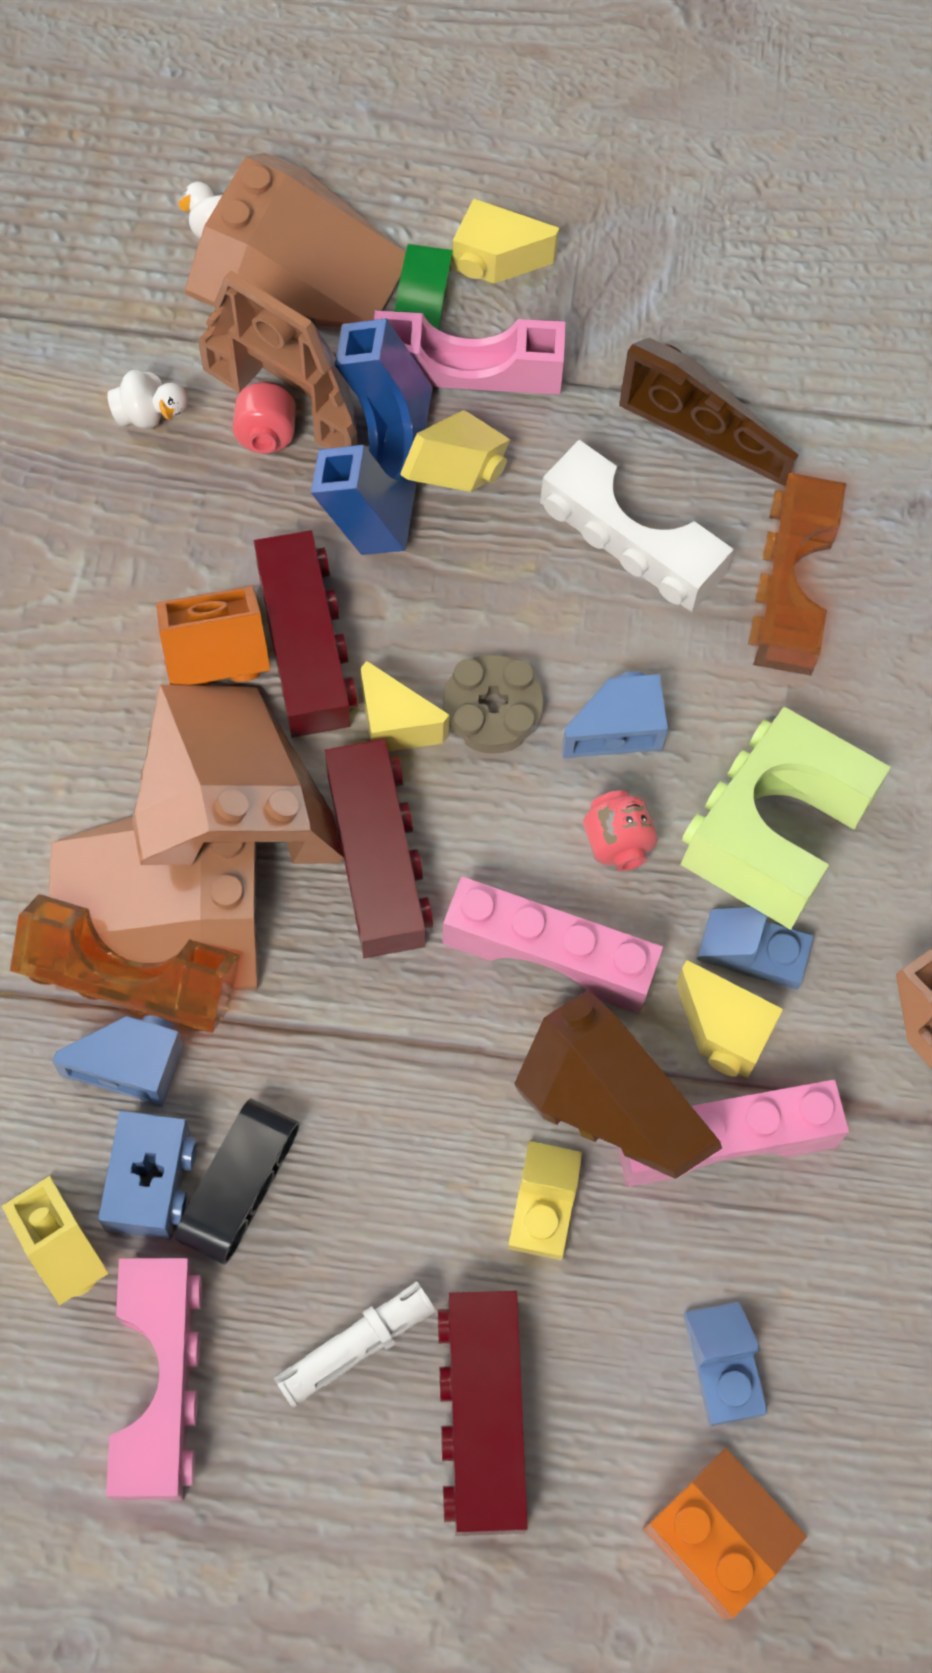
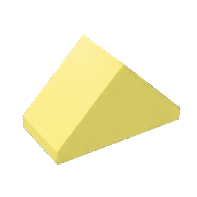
(400, 713)

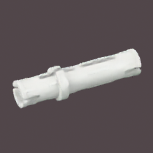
(348, 1348)

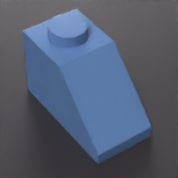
(619, 718)
(125, 1058)

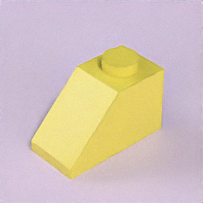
(501, 243)
(457, 454)
(725, 1020)
(54, 1241)

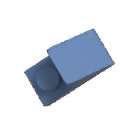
(750, 945)
(725, 1363)

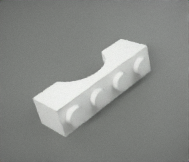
(678, 561)

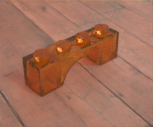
(790, 623)
(61, 948)

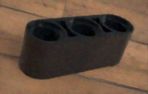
(237, 1181)

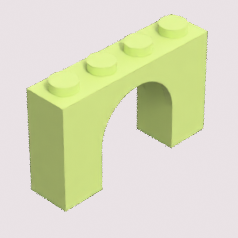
(738, 848)

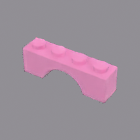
(518, 360)
(509, 926)
(769, 1122)
(151, 1455)

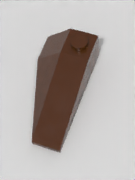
(687, 400)
(607, 1086)

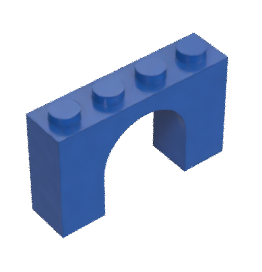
(365, 486)

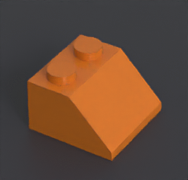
(213, 637)
(726, 1535)

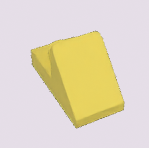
(545, 1200)

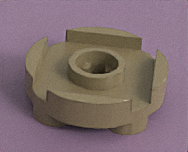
(498, 676)

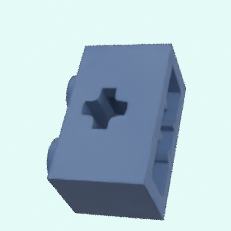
(138, 1145)

